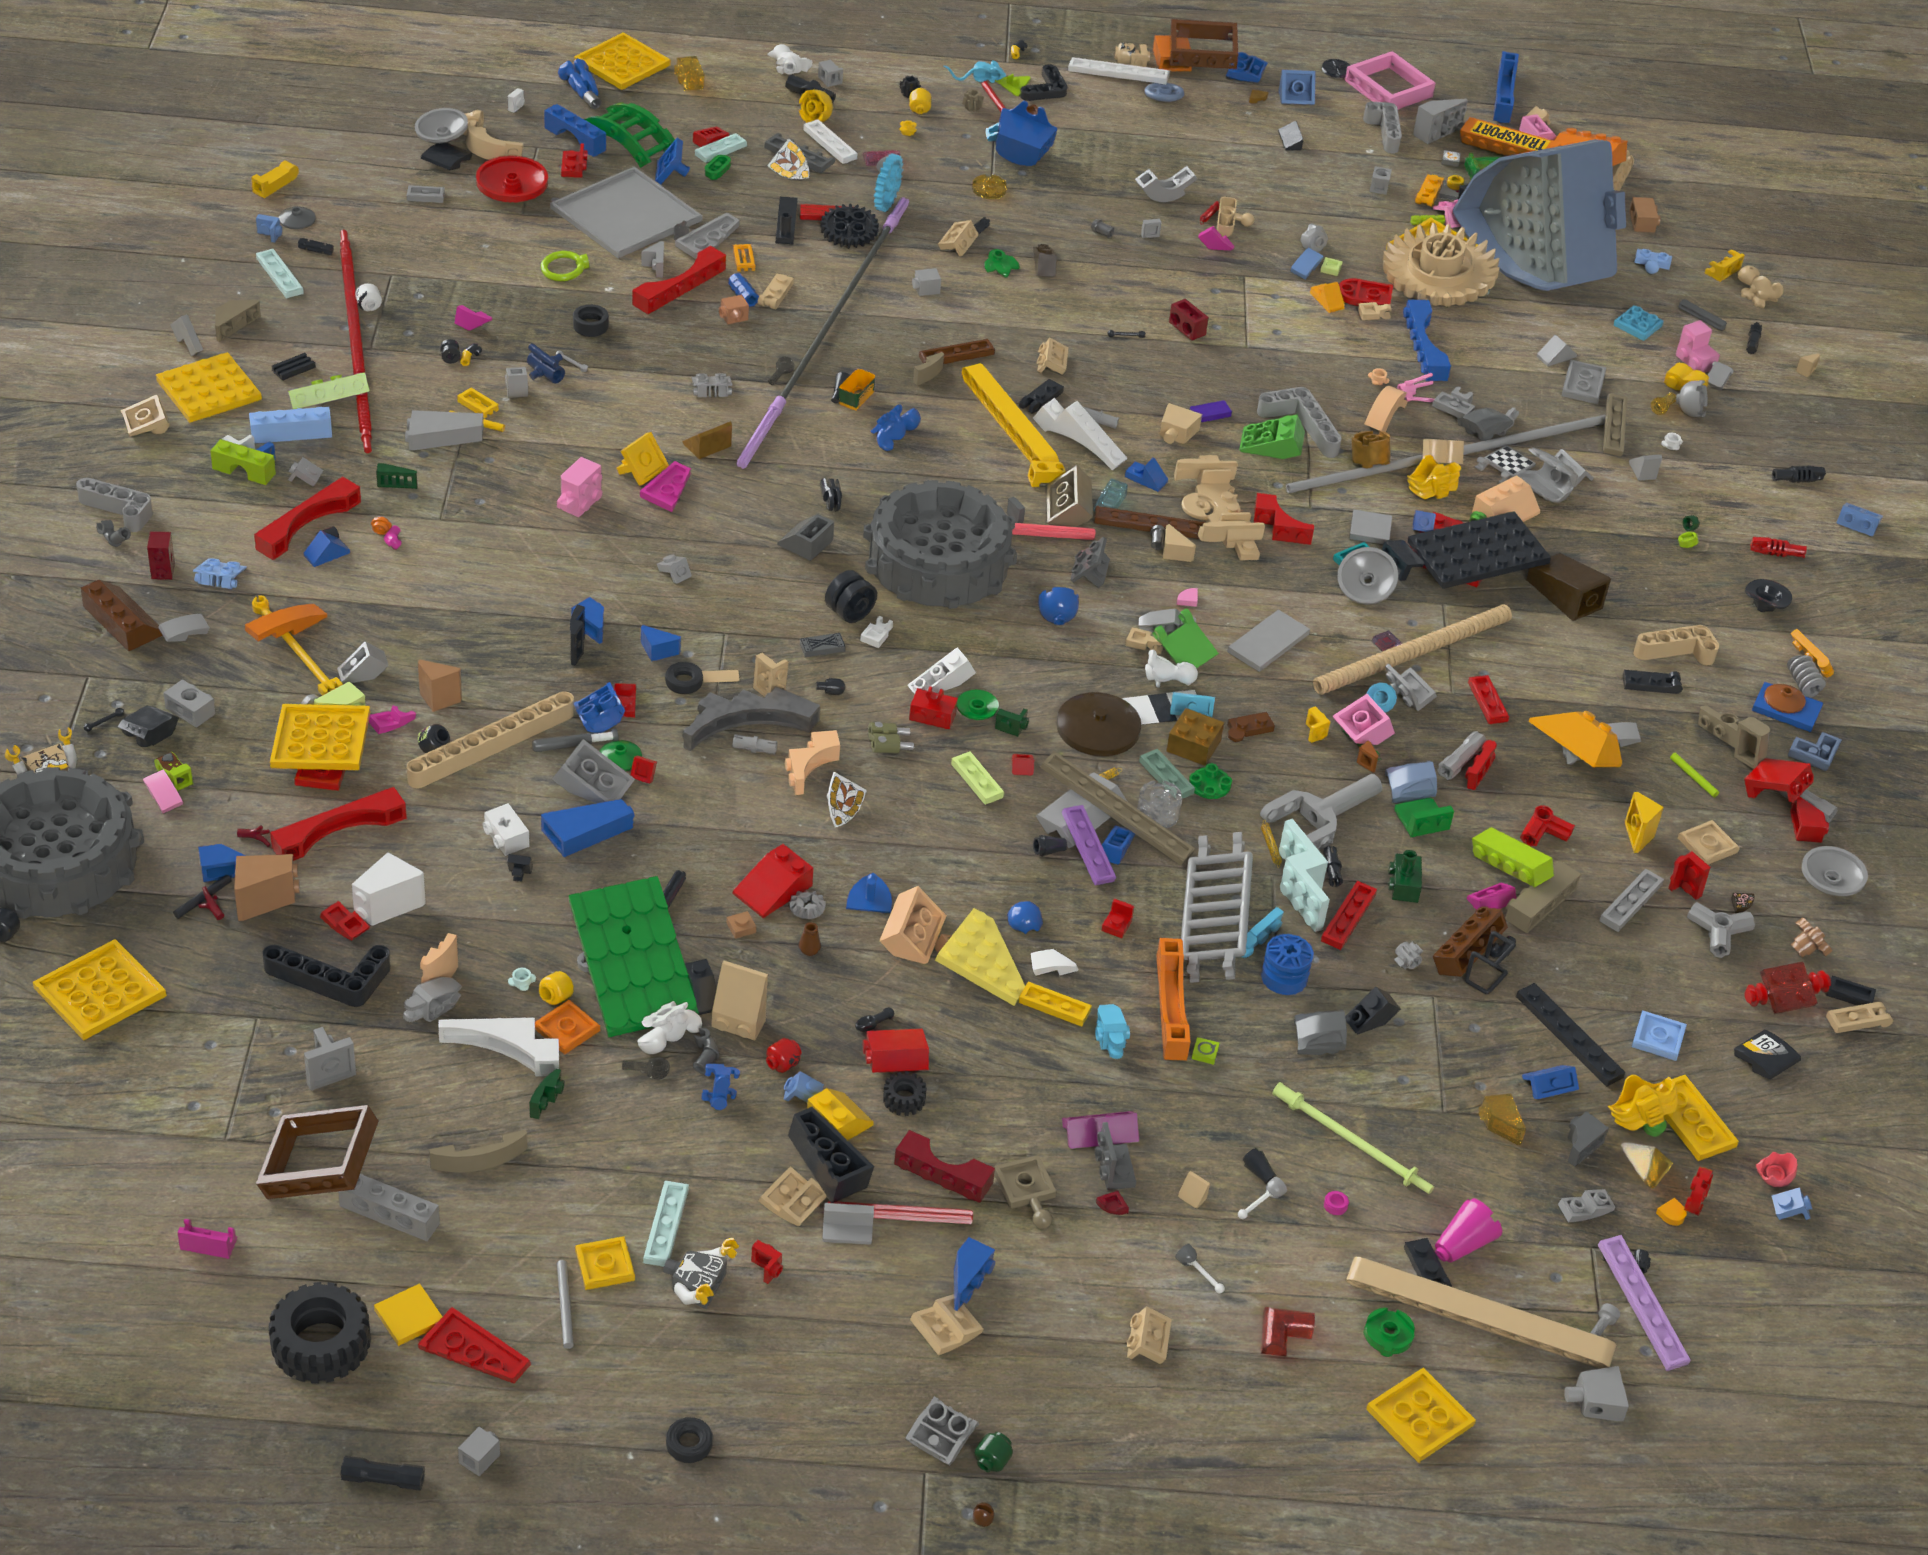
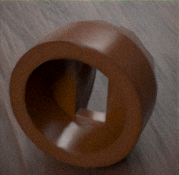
(983, 1514)

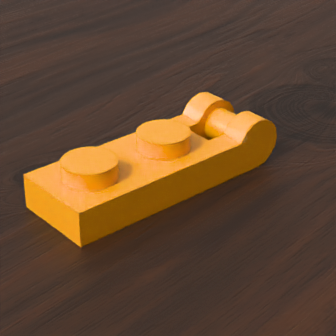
(1429, 190)
(1802, 643)

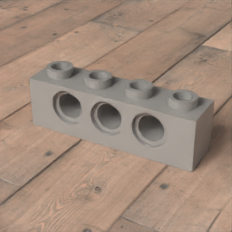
(392, 1207)

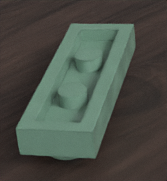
(1164, 770)

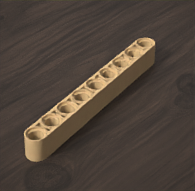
(490, 740)

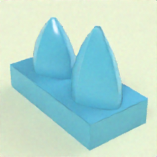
(1197, 703)

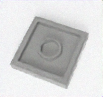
(1370, 527)

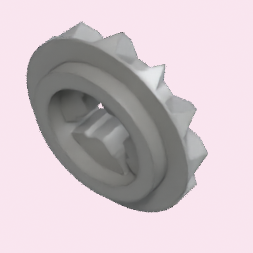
(811, 910)

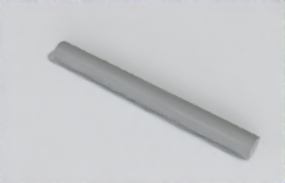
(565, 1304)

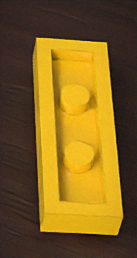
(1055, 1004)

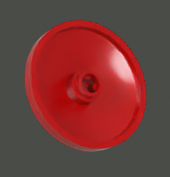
(512, 179)

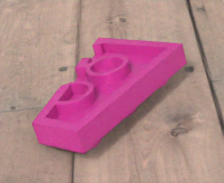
(667, 486)

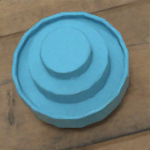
(1383, 696)

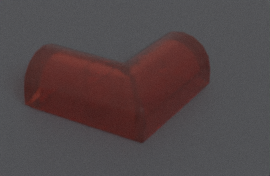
(1282, 1323)

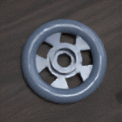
(1164, 92)

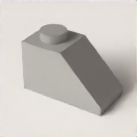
(363, 664)

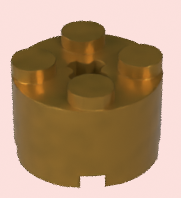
(1371, 448)

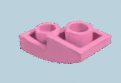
(163, 791)

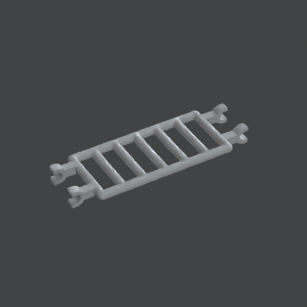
(1190, 892)

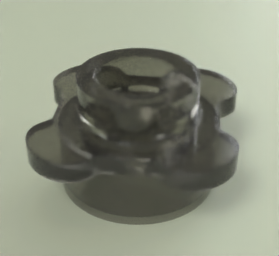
(681, 230)

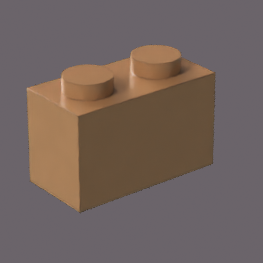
(1644, 214)

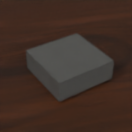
(1016, 510)

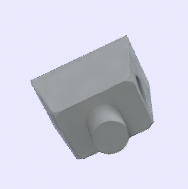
(1600, 1394)

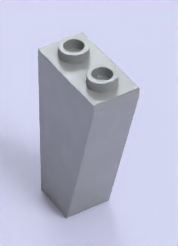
(441, 429)

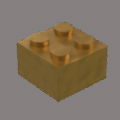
(1195, 736)

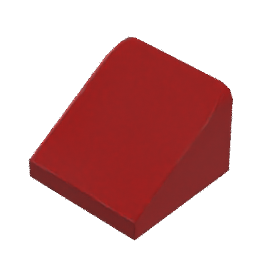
(1022, 764)

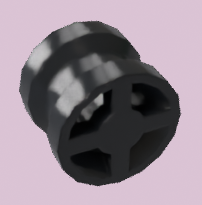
(450, 346)

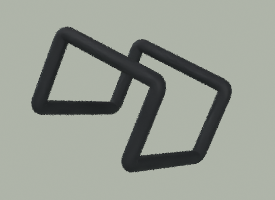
(1485, 958)

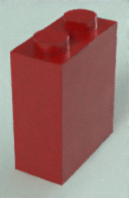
(896, 1050)

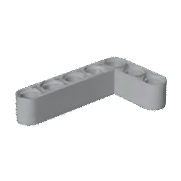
(1302, 402)

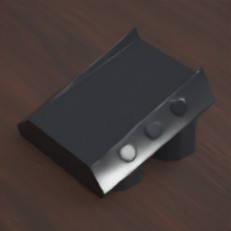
(149, 725)

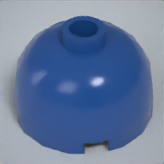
(1059, 605)

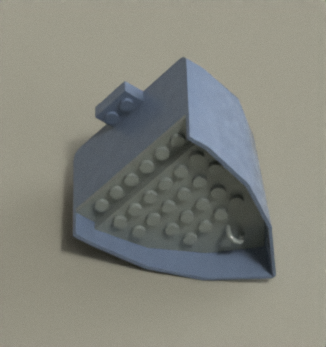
(1548, 214)

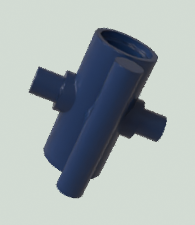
(545, 365)

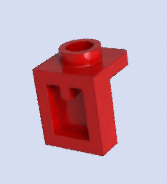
(1118, 918)

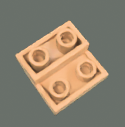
(440, 961)

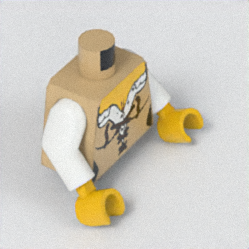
(52, 756)

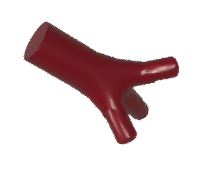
(255, 834)
(212, 904)

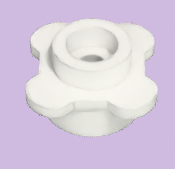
(1672, 441)

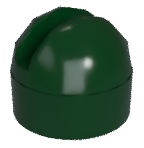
(1690, 519)

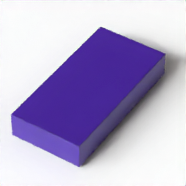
(1213, 410)

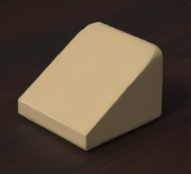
(1808, 364)
(1194, 1190)

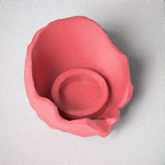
(1778, 1169)

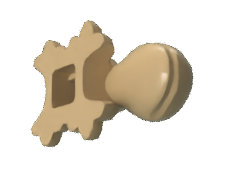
(1761, 287)

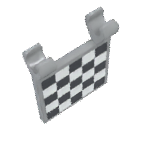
(1506, 461)

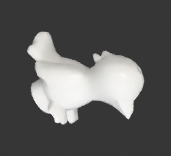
(789, 61)
(1163, 670)

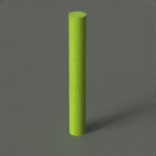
(1694, 775)

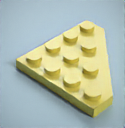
(982, 957)

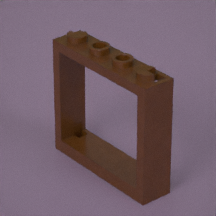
(1203, 30)
(277, 1184)

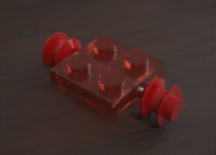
(1788, 988)

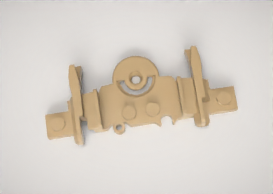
(1214, 492)

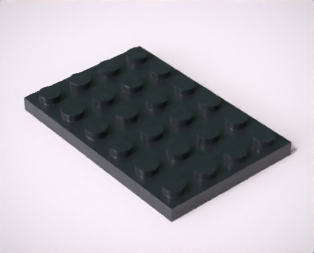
(1479, 549)

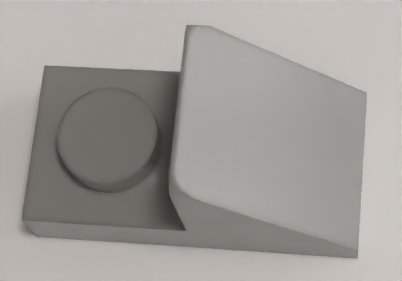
(654, 257)

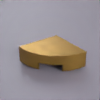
(1257, 95)

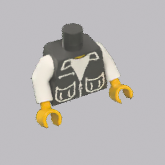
(700, 1273)

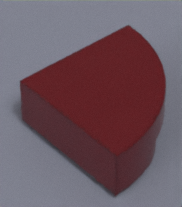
(1113, 1203)

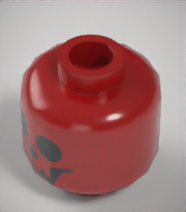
(783, 1055)

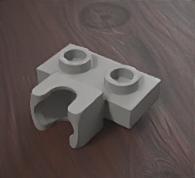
(1454, 404)

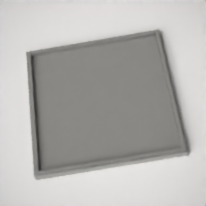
(625, 212)

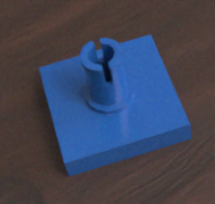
(671, 161)

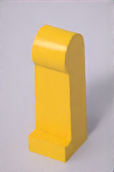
(274, 179)

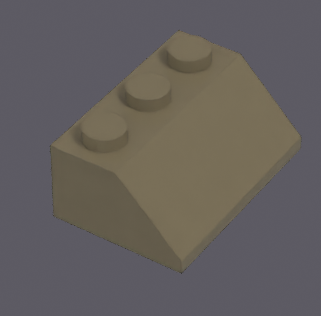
(1070, 499)

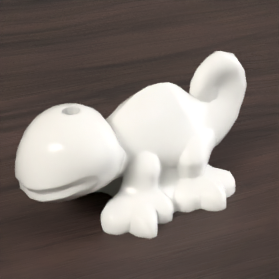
(669, 1025)

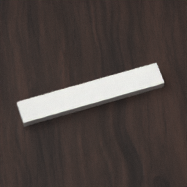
(1119, 70)

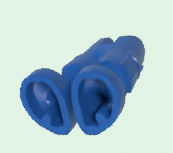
(578, 77)

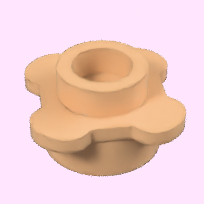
(1378, 376)

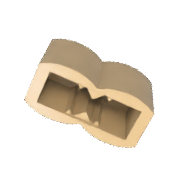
(1444, 450)

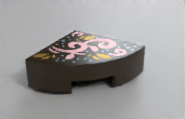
(1742, 901)

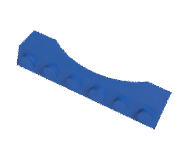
(1505, 87)
(1432, 360)

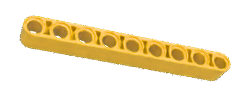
(1007, 414)

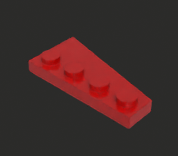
(470, 1345)

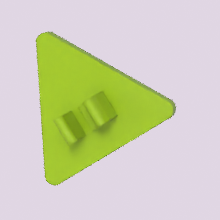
(1014, 84)

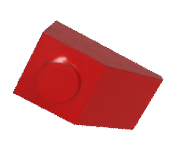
(1808, 821)

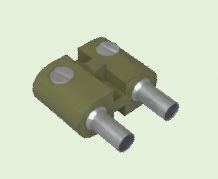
(885, 738)

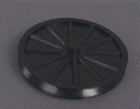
(1335, 68)

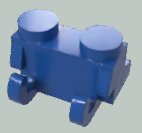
(721, 1088)

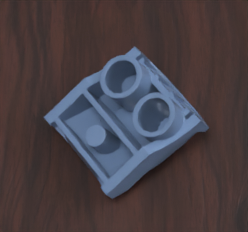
(1412, 781)

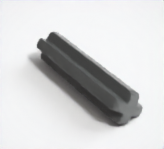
(1702, 314)

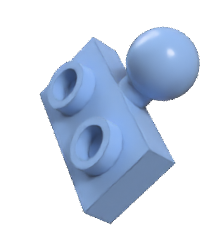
(1653, 260)

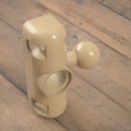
(1228, 215)

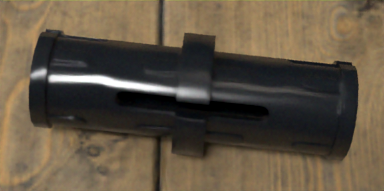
(1333, 867)

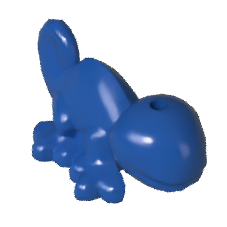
(893, 426)

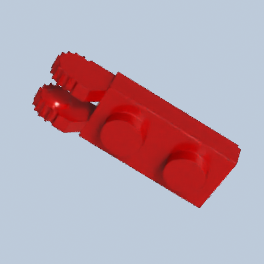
(1481, 765)

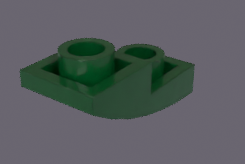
(546, 1092)

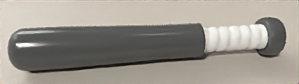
(560, 742)

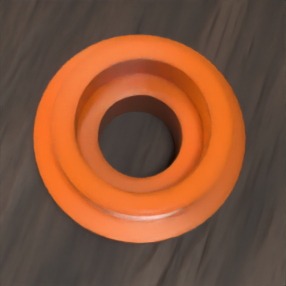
(381, 525)

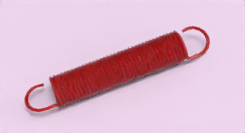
(1210, 212)

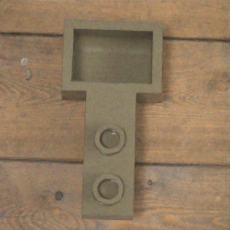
(1748, 736)

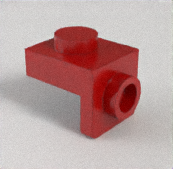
(767, 1258)

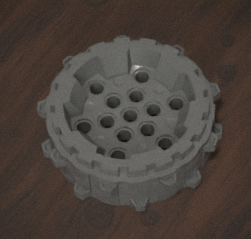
(940, 544)
(64, 842)

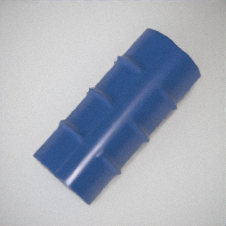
(742, 287)

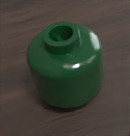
(993, 1452)

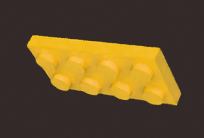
(1698, 1123)

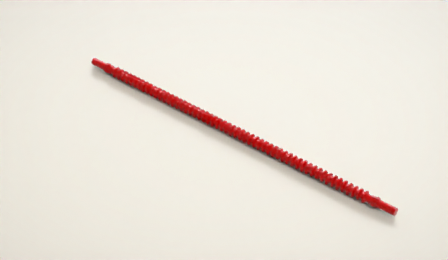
(355, 338)

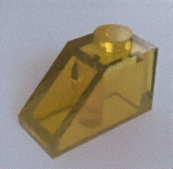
(1502, 1117)

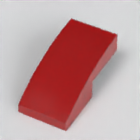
(343, 922)

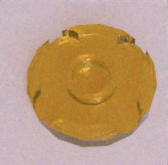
(989, 187)

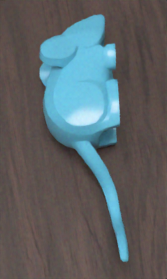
(983, 71)

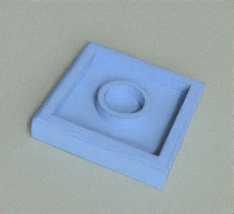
(1659, 1035)

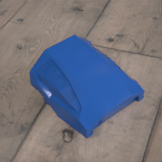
(1248, 68)
(600, 709)

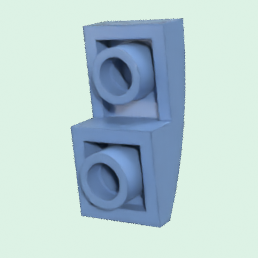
(1306, 263)

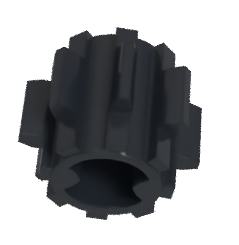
(908, 85)

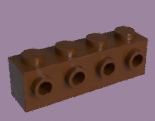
(1471, 937)

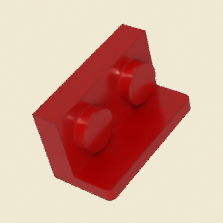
(574, 163)
(1690, 874)

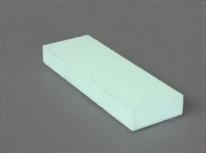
(721, 147)

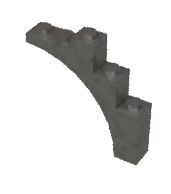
(747, 709)

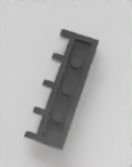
(815, 160)

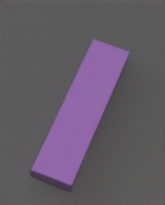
(1088, 845)

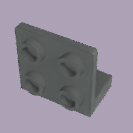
(1114, 1161)

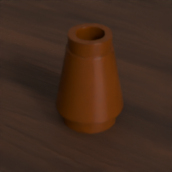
(810, 940)

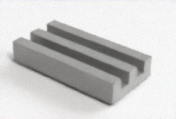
(425, 194)

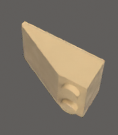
(740, 1001)

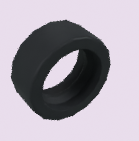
(590, 329)

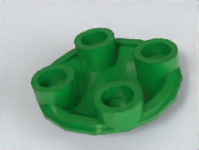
(1211, 782)

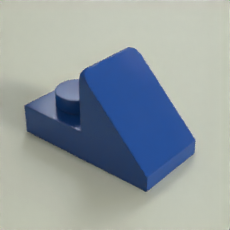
(1148, 475)

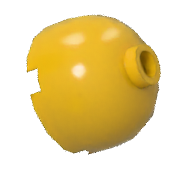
(815, 106)

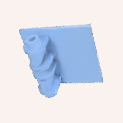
(215, 571)

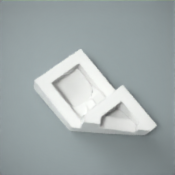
(1051, 960)

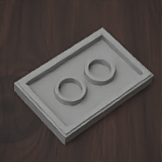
(1583, 381)

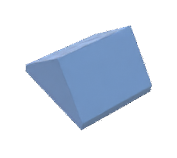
(1297, 87)

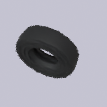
(684, 687)
(689, 1454)

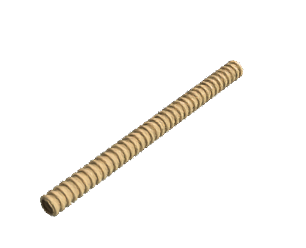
(1412, 649)

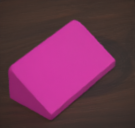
(1493, 897)

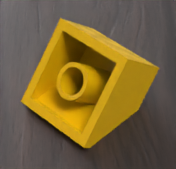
(840, 1112)

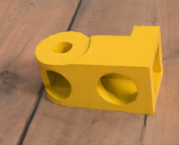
(1044, 472)

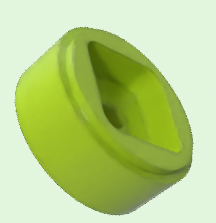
(1688, 539)

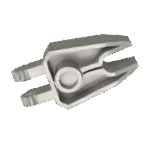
(1166, 618)
(432, 999)

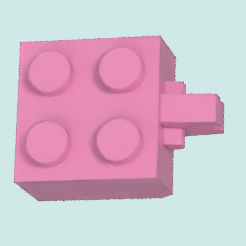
(580, 487)

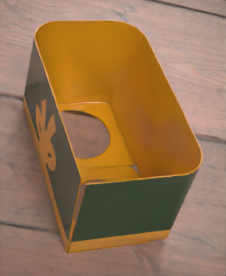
(847, 389)

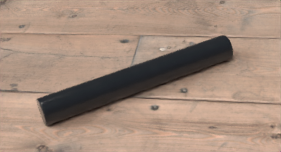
(199, 898)

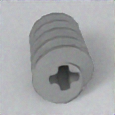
(1806, 675)

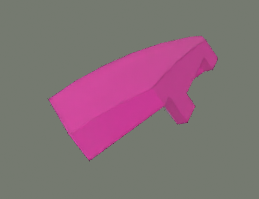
(1213, 240)
(469, 319)
(388, 721)

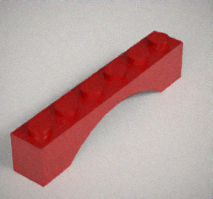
(654, 295)
(335, 498)
(376, 809)

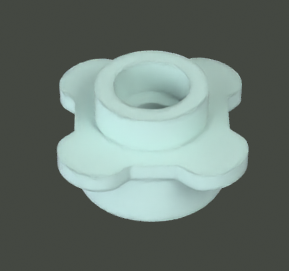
(522, 979)

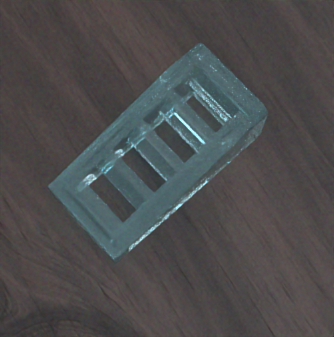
(1112, 495)

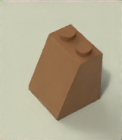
(264, 884)

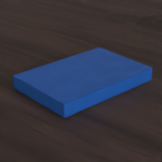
(1803, 719)

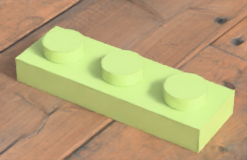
(977, 778)

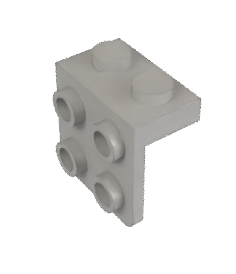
(1411, 687)

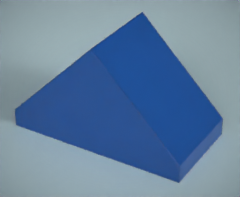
(325, 549)
(659, 643)

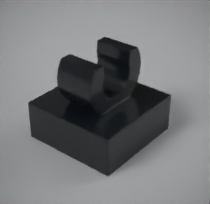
(519, 865)

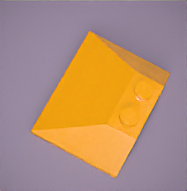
(1583, 737)

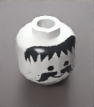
(368, 297)

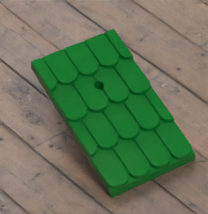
(631, 952)

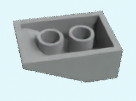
(592, 775)

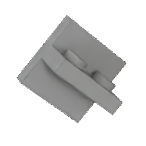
(329, 1060)

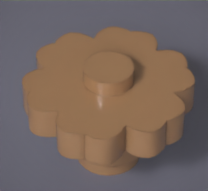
(1810, 940)

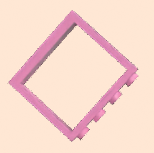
(1357, 78)

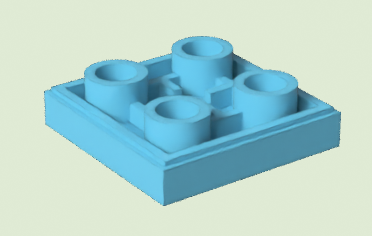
(1638, 322)

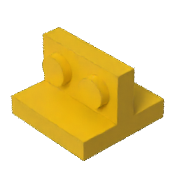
(643, 459)

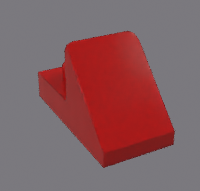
(627, 696)

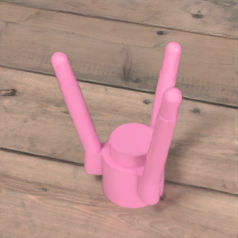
(1410, 388)

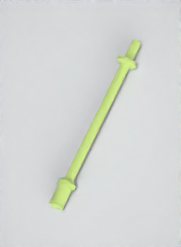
(1296, 1101)

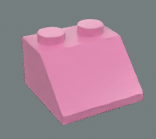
(1365, 721)

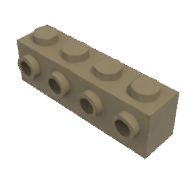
(1539, 901)

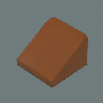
(1368, 756)

